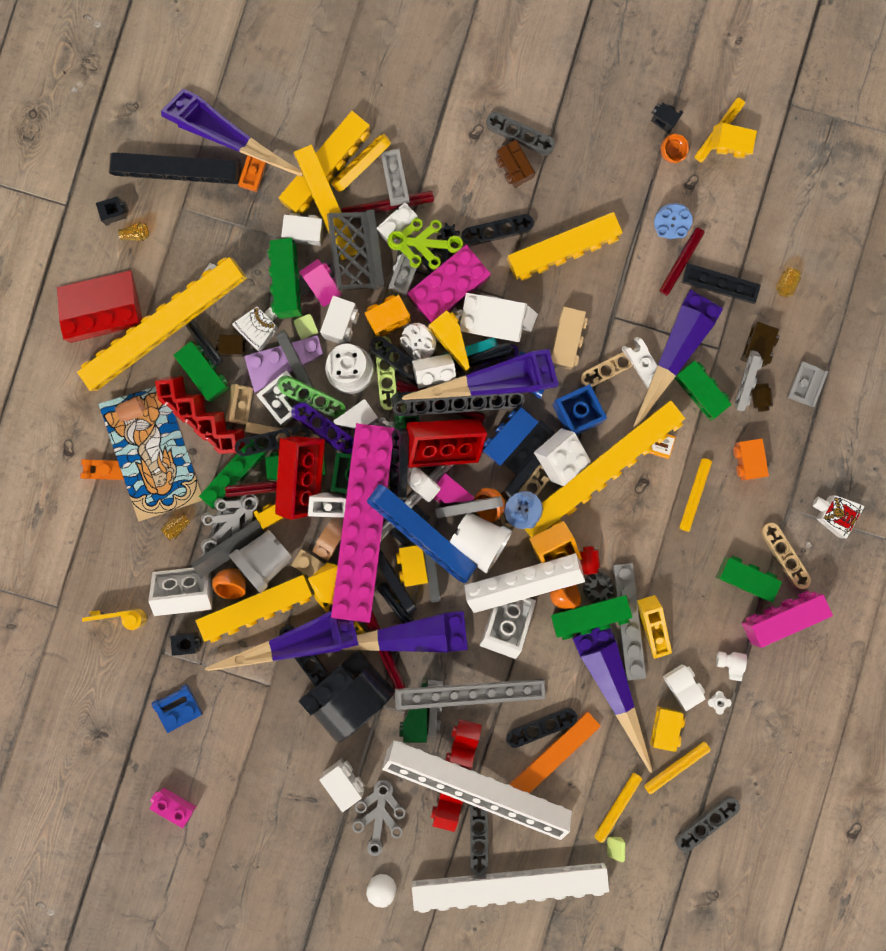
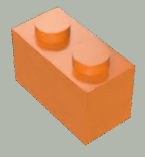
(751, 459)

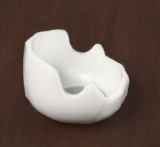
(381, 890)

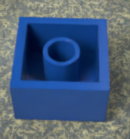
(579, 410)

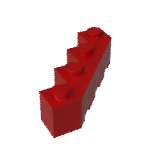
(192, 410)
(462, 752)

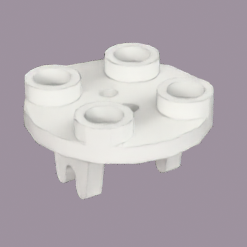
(424, 347)

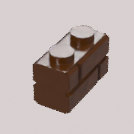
(515, 164)

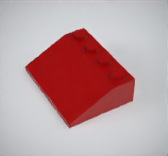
(98, 307)

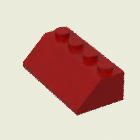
(445, 442)
(298, 475)

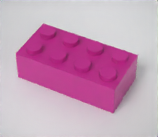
(449, 284)
(786, 618)

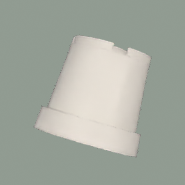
(347, 381)
(481, 540)

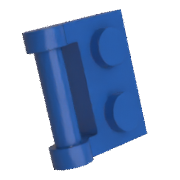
(180, 714)

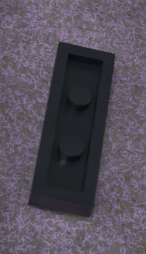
(525, 450)

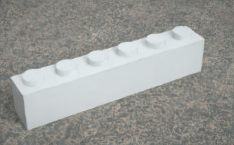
(524, 583)

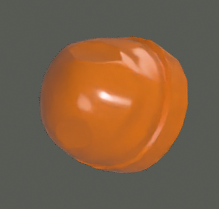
(491, 514)
(229, 584)
(566, 597)

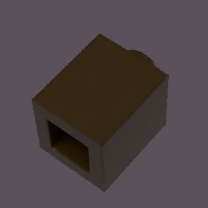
(231, 345)

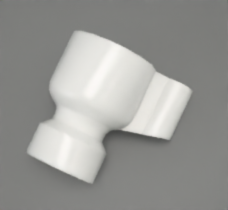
(735, 662)

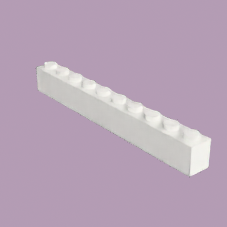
(477, 790)
(510, 887)

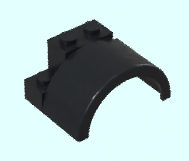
(345, 700)

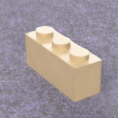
(568, 338)

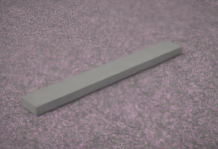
(469, 694)

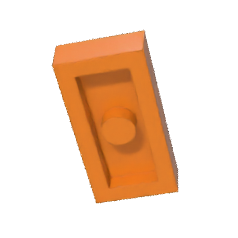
(252, 174)

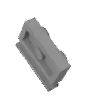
(807, 384)

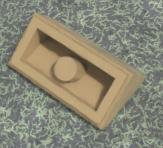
(239, 404)

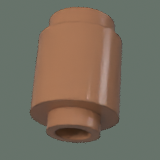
(130, 409)

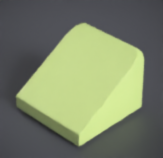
(305, 326)
(616, 848)

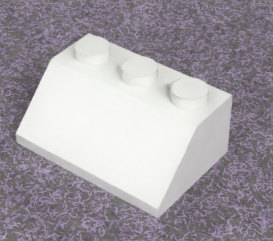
(180, 592)

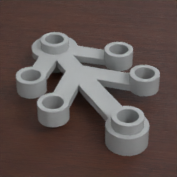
(230, 520)
(379, 814)

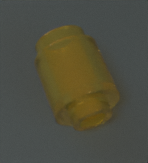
(788, 282)

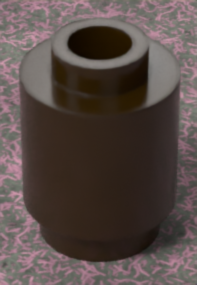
(762, 397)

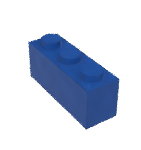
(509, 436)

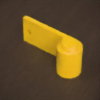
(131, 619)

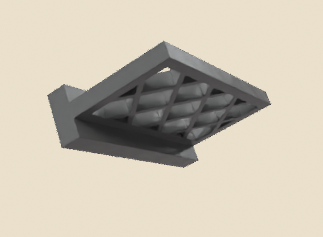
(371, 248)

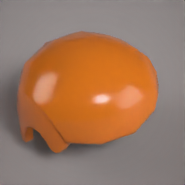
(674, 148)

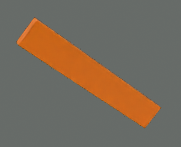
(556, 753)

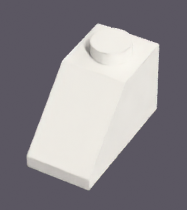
(359, 414)
(327, 504)

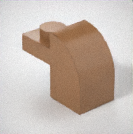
(329, 539)

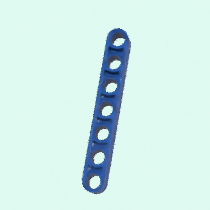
(421, 533)

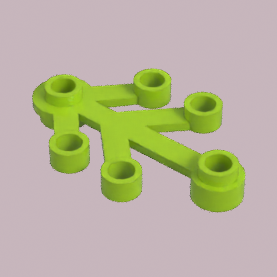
(421, 243)

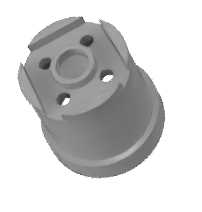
(261, 560)

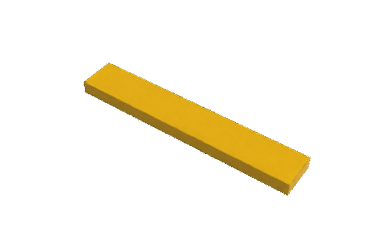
(322, 193)

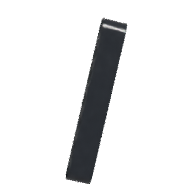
(174, 168)
(448, 405)

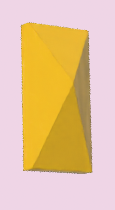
(324, 582)

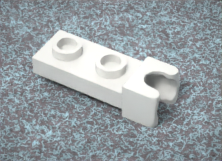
(641, 360)

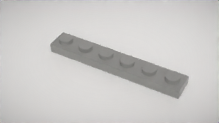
(631, 631)

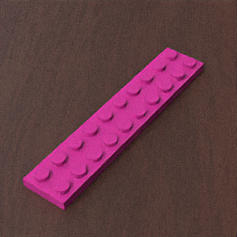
(362, 524)

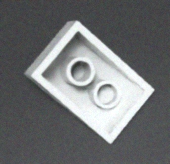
(493, 317)
(508, 627)

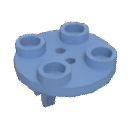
(664, 219)
(521, 518)

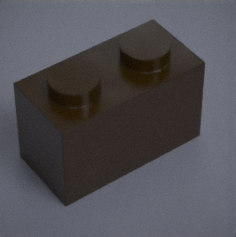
(761, 339)

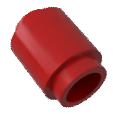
(590, 560)

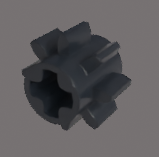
(446, 230)

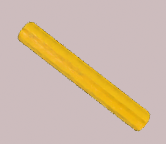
(727, 118)
(695, 494)
(677, 767)
(618, 807)

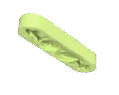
(385, 373)

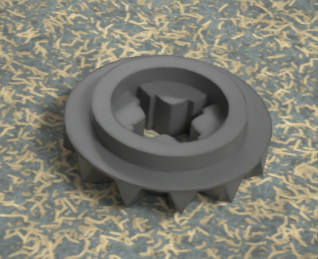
(590, 582)

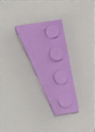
(271, 363)

